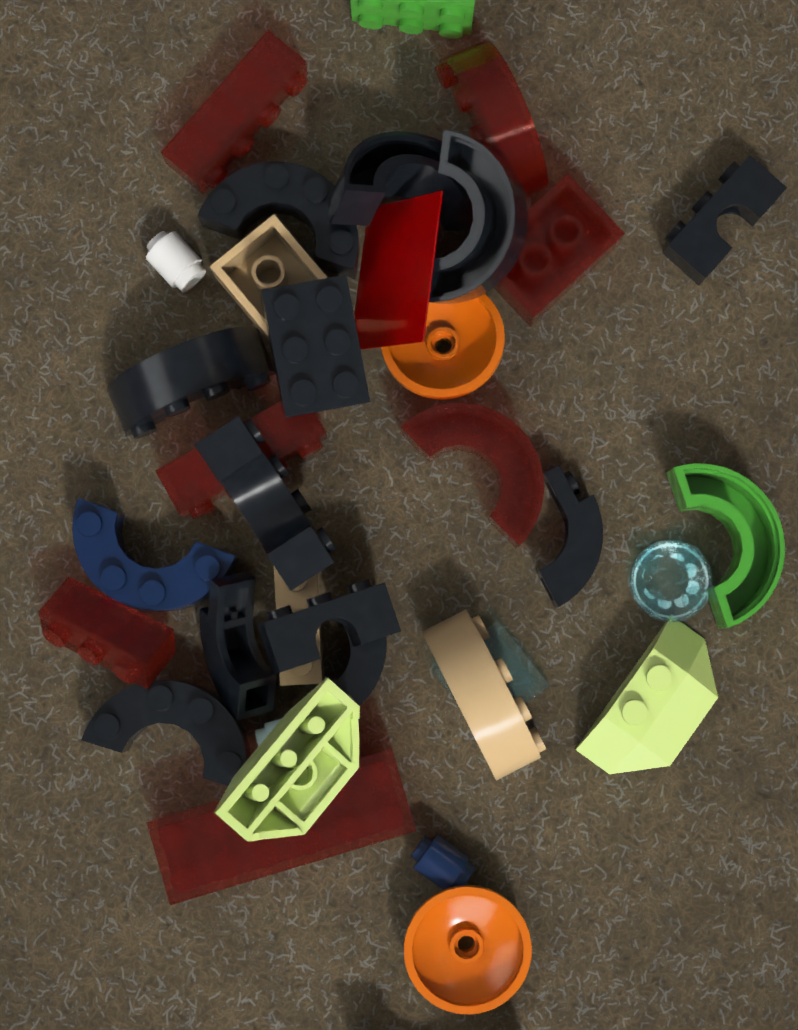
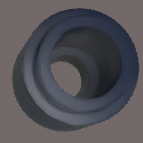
(442, 862)

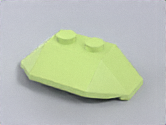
(654, 705)
(295, 768)

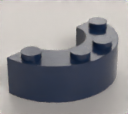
(115, 572)

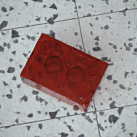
(561, 246)

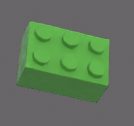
(448, 17)

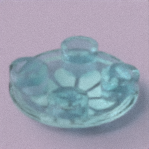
(670, 580)

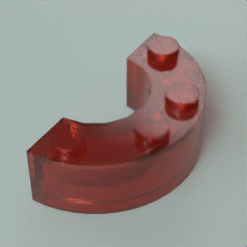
(497, 109)
(497, 442)

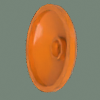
(476, 350)
(473, 977)

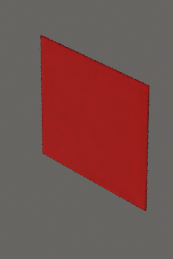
(397, 272)

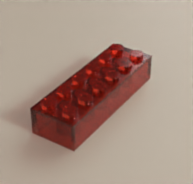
(206, 855)

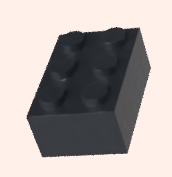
(315, 346)

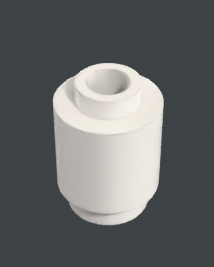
(175, 260)

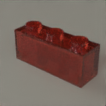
(107, 633)

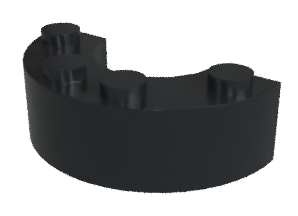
(396, 166)
(284, 190)
(497, 224)
(186, 372)
(266, 501)
(177, 703)

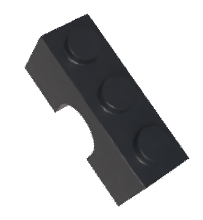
(745, 192)
(292, 636)

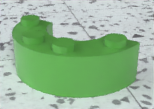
(753, 530)

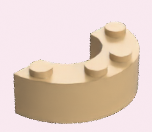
(483, 695)

